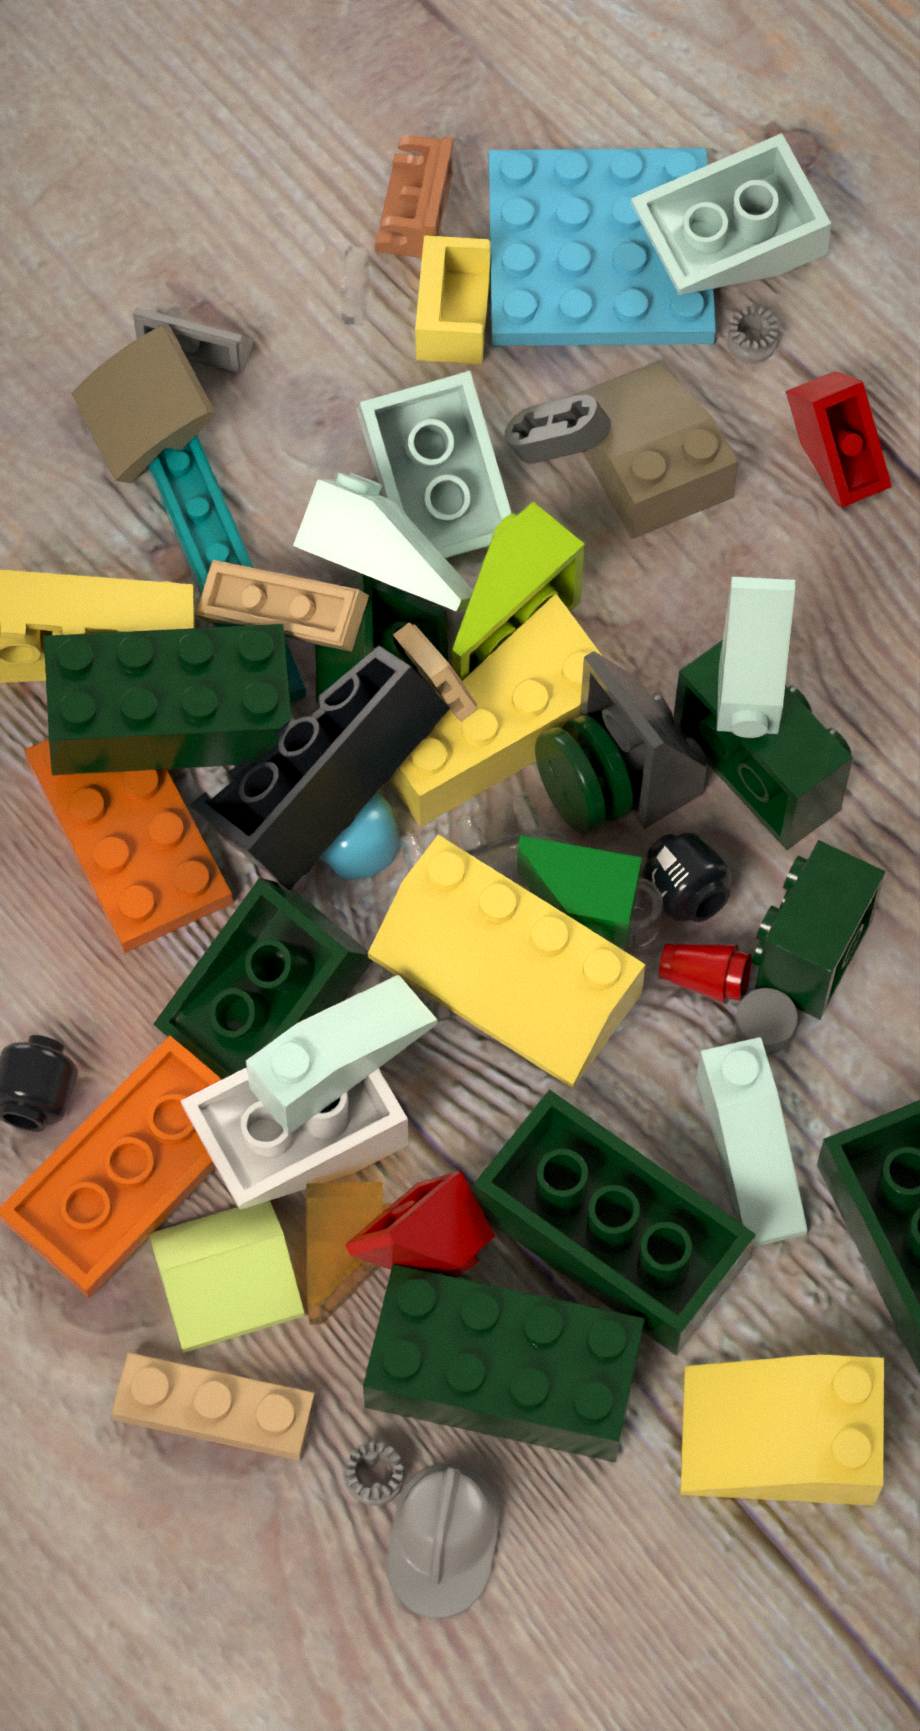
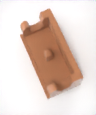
(416, 195)

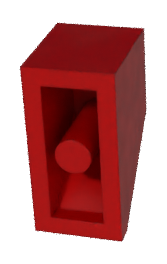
(840, 436)
(427, 1229)

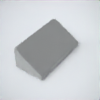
(199, 341)

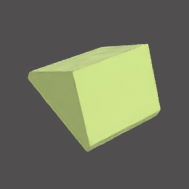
(226, 1275)

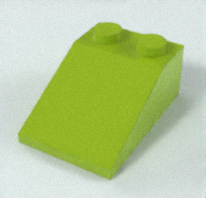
(522, 570)

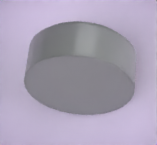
(767, 1015)

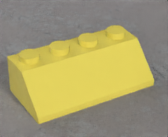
(507, 961)

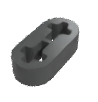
(557, 428)

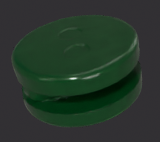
(584, 774)

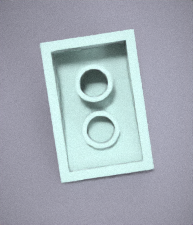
(736, 219)
(437, 461)
(376, 538)

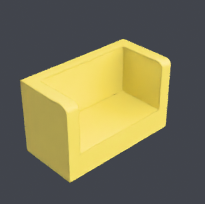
(453, 300)

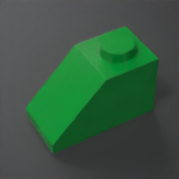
(583, 883)

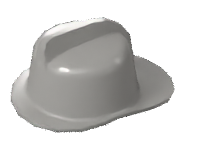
(443, 1540)

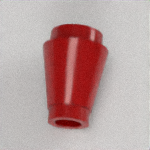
(707, 969)

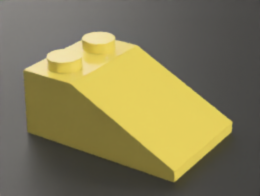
(785, 1429)

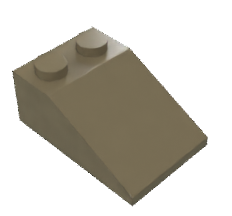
(660, 452)

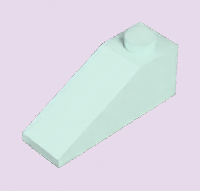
(754, 656)
(335, 1051)
(751, 1139)

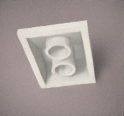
(266, 1163)

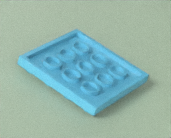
(575, 256)

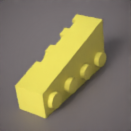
(73, 604)
(519, 693)

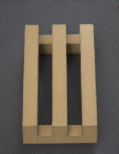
(436, 671)

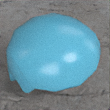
(367, 843)

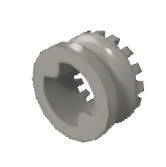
(757, 320)
(370, 1455)

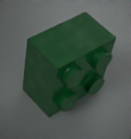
(817, 926)

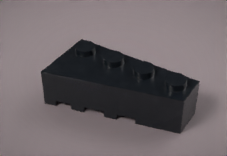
(324, 767)

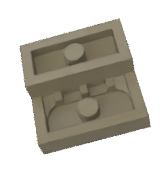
(143, 403)

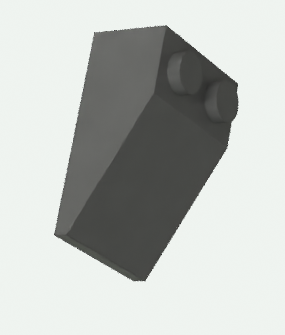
(660, 762)

